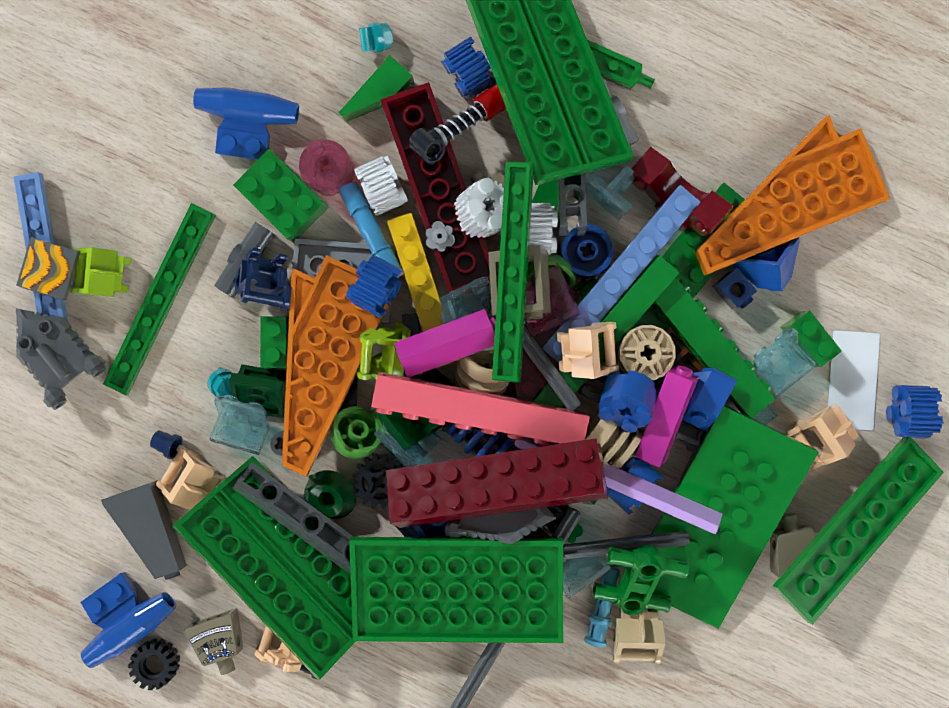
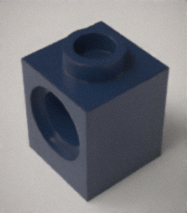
(723, 288)

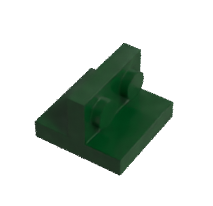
(261, 387)
(407, 431)

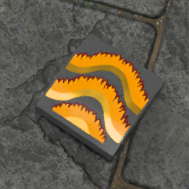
(48, 268)

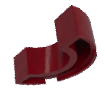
(660, 179)

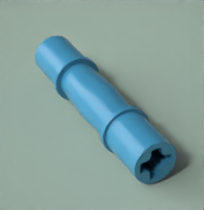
(366, 223)

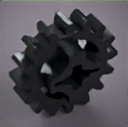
(369, 474)

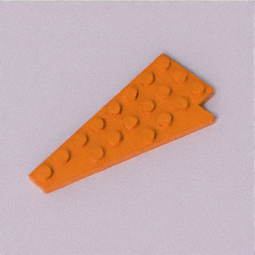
(807, 190)
(320, 357)

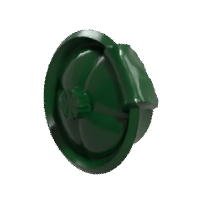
(330, 494)

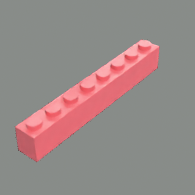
(478, 410)

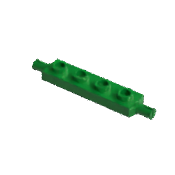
(619, 68)

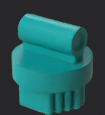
(376, 37)
(219, 382)

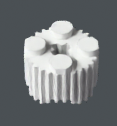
(381, 185)
(481, 208)
(542, 220)

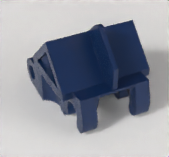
(263, 280)

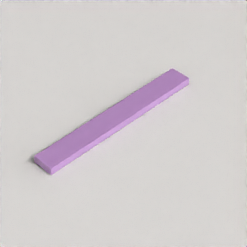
(651, 494)

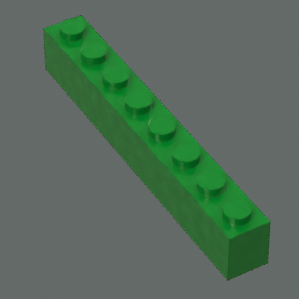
(710, 346)

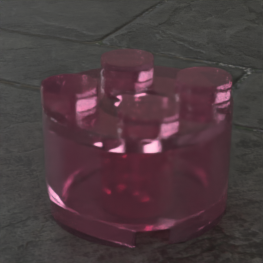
(320, 154)

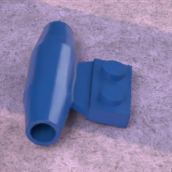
(245, 118)
(122, 619)

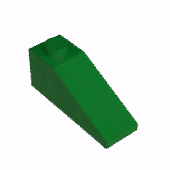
(385, 81)

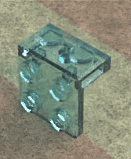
(467, 300)
(782, 362)
(240, 424)

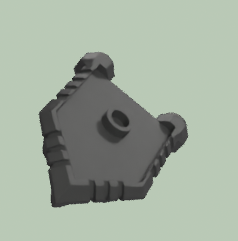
(53, 353)
(503, 527)

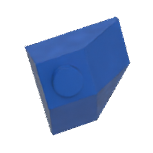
(771, 267)
(708, 397)

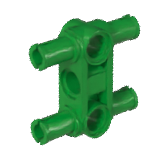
(639, 580)

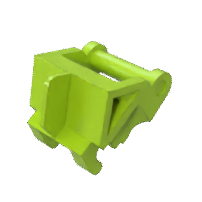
(100, 272)
(388, 359)

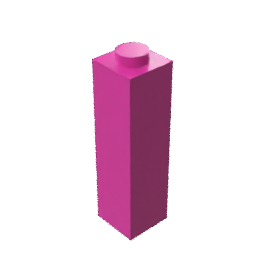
(446, 343)
(667, 415)

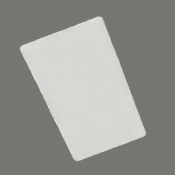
(855, 376)

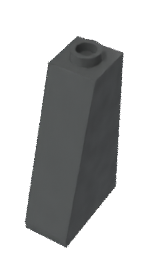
(148, 528)

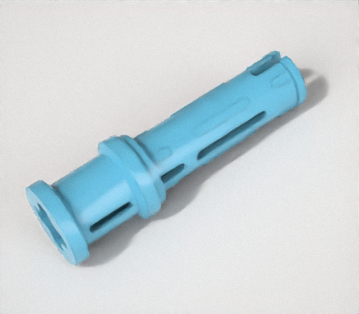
(600, 618)

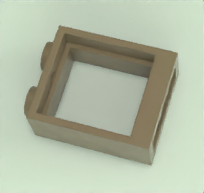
(540, 258)

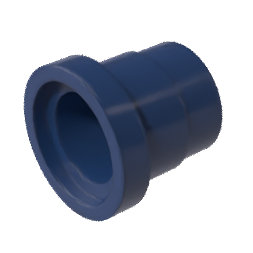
(166, 443)

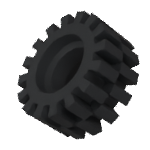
(141, 671)

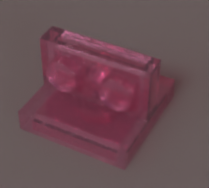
(562, 303)

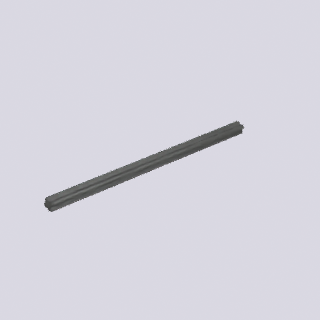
(492, 650)

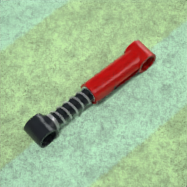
(431, 143)

